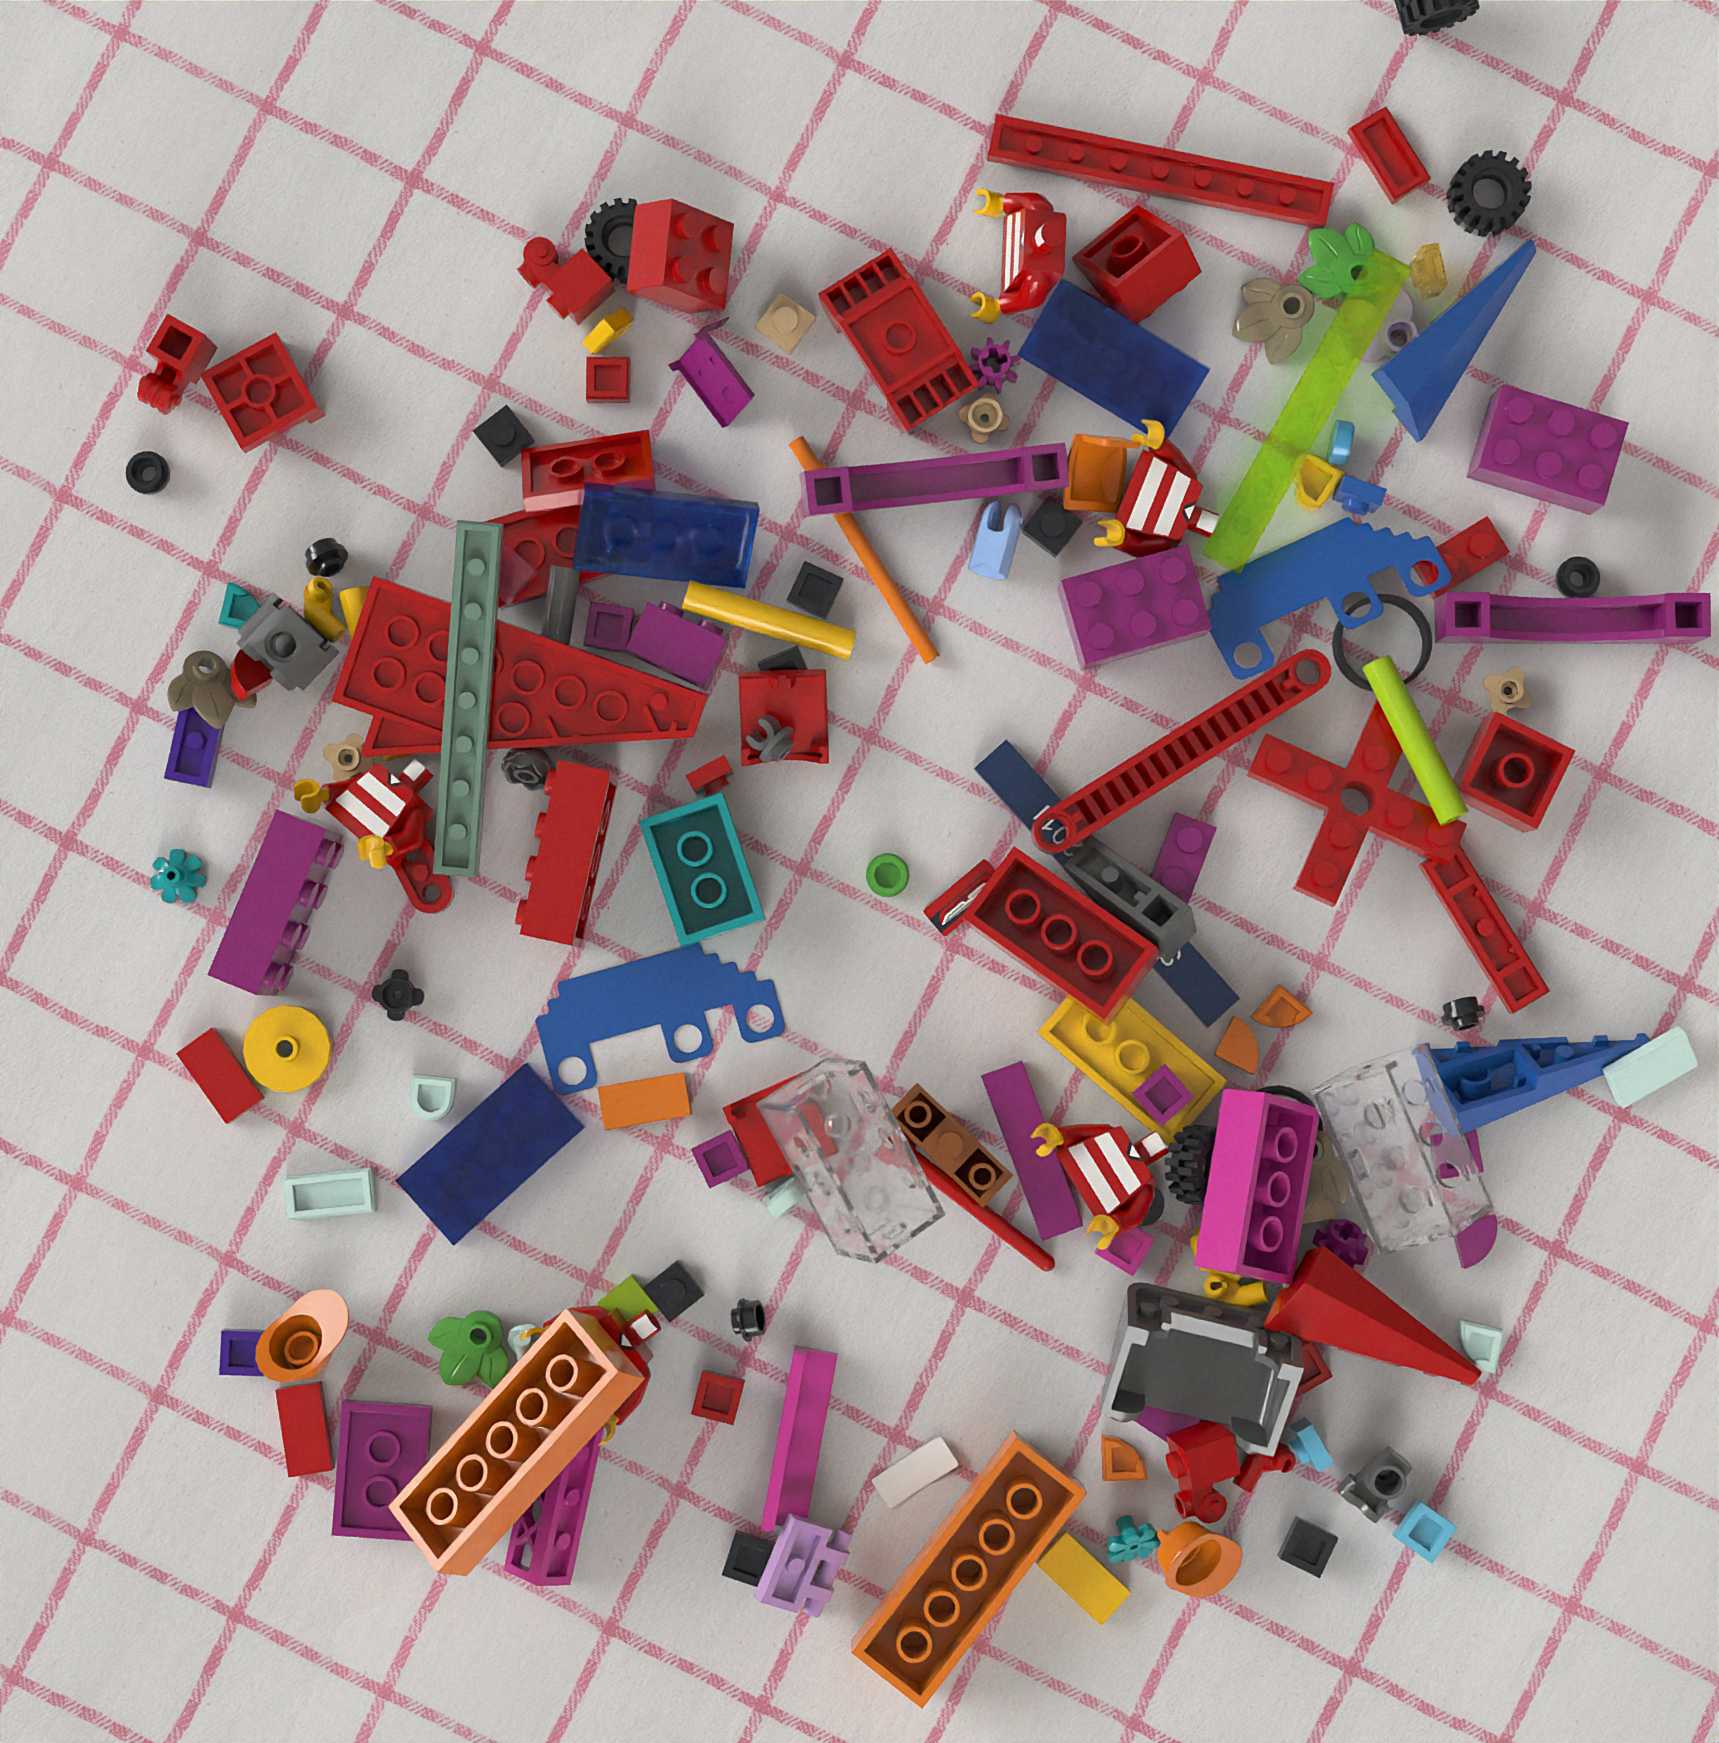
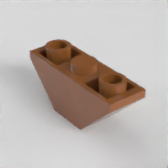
(950, 1145)

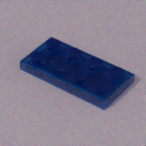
(1112, 359)
(664, 535)
(490, 1153)

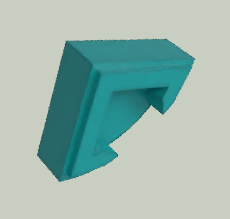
(237, 607)

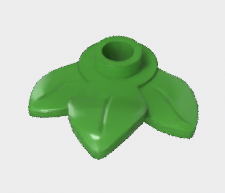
(1335, 259)
(467, 1353)

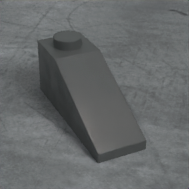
(1132, 897)

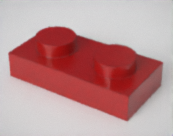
(1464, 555)

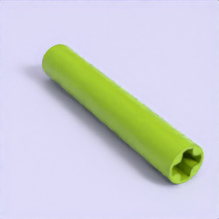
(1415, 739)

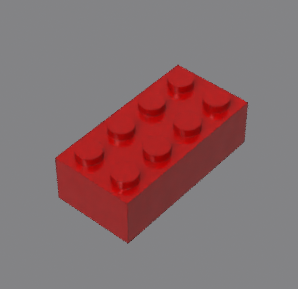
(568, 853)
(1061, 936)

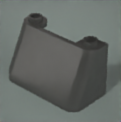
(1202, 1363)

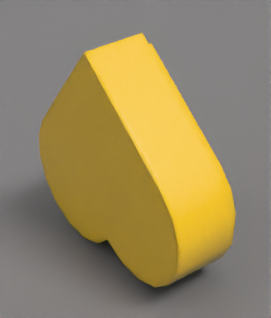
(608, 331)
(1315, 482)

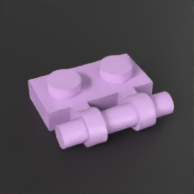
(794, 1562)

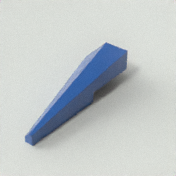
(1433, 362)
(1520, 1072)

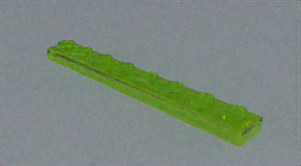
(1307, 411)

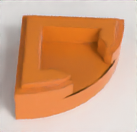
(1281, 1009)
(1239, 1046)
(1120, 1460)

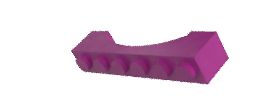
(934, 480)
(1606, 620)

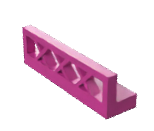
(799, 1436)
(558, 1532)

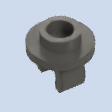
(776, 744)

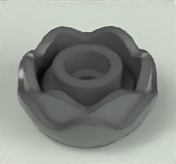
(527, 767)

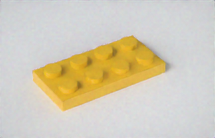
(1127, 1054)

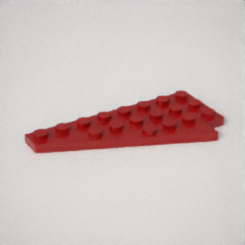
(539, 688)

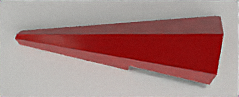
(1347, 1311)

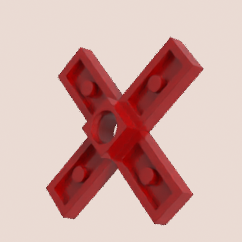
(1341, 831)

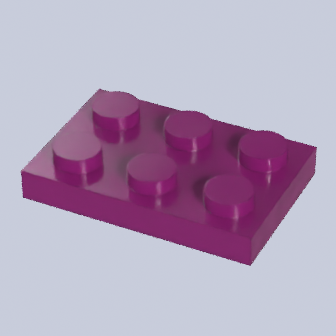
(377, 1458)

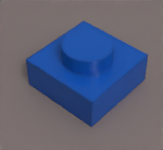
(1359, 496)

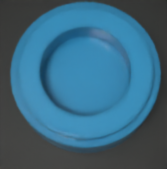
(1340, 442)

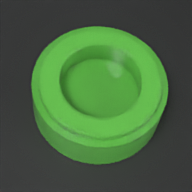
(887, 875)

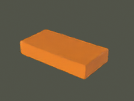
(644, 1101)

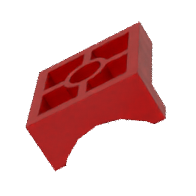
(261, 392)
(796, 701)
(756, 1138)

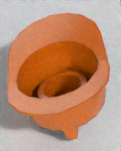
(303, 1337)
(1197, 1559)

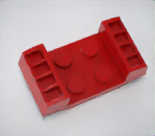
(898, 339)

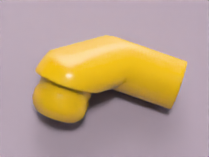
(318, 609)
(1228, 1291)

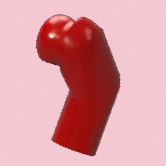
(1256, 1464)

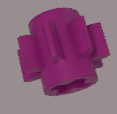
(1002, 357)
(1344, 1240)

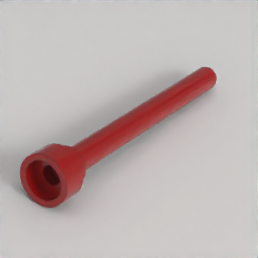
(985, 1214)

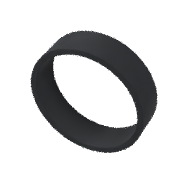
(1409, 608)

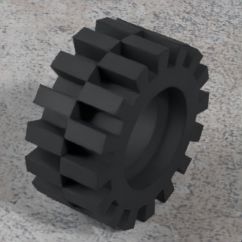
(1432, 15)
(1493, 168)
(598, 234)
(1187, 1162)

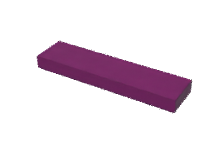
(1039, 1176)

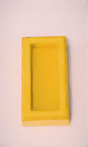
(1083, 1577)

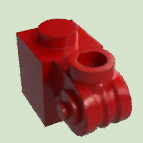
(573, 287)
(181, 358)
(1198, 1460)

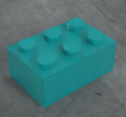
(702, 870)

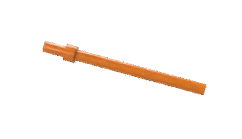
(872, 563)

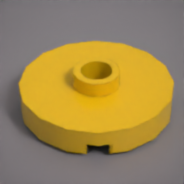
(310, 1048)

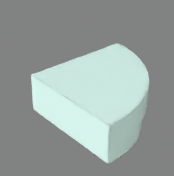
(1481, 1343)

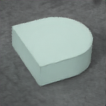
(432, 1096)
(783, 1197)

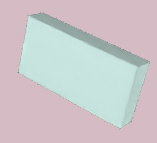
(1650, 1067)
(330, 1193)

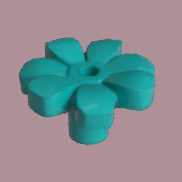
(185, 877)
(1131, 1541)

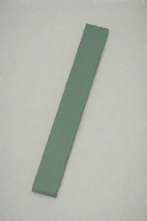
(468, 698)

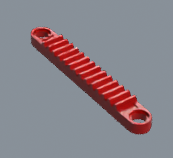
(1181, 751)

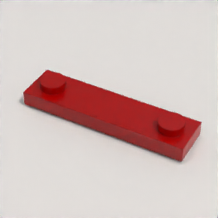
(1485, 931)

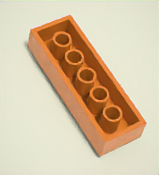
(515, 1443)
(967, 1568)

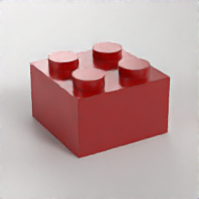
(680, 256)
(1511, 772)

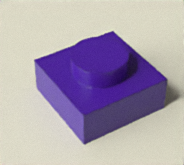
(239, 1352)

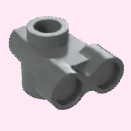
(1371, 1490)

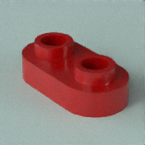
(419, 875)

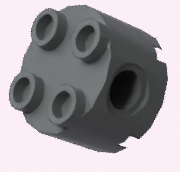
(260, 636)

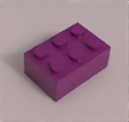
(1547, 449)
(1134, 607)

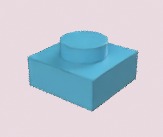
(1309, 1446)
(1424, 1531)

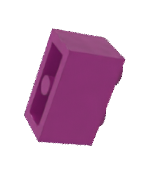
(677, 644)

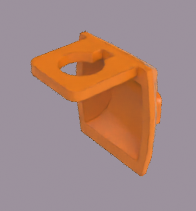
(1096, 472)

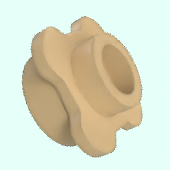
(985, 405)
(1495, 690)
(336, 755)

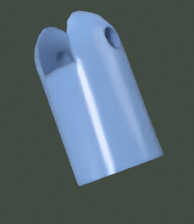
(993, 548)

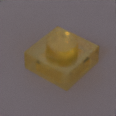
(1428, 271)

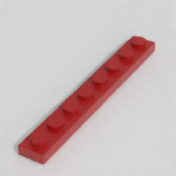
(1160, 171)

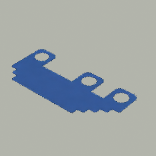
(1314, 567)
(651, 991)

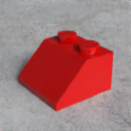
(1138, 263)

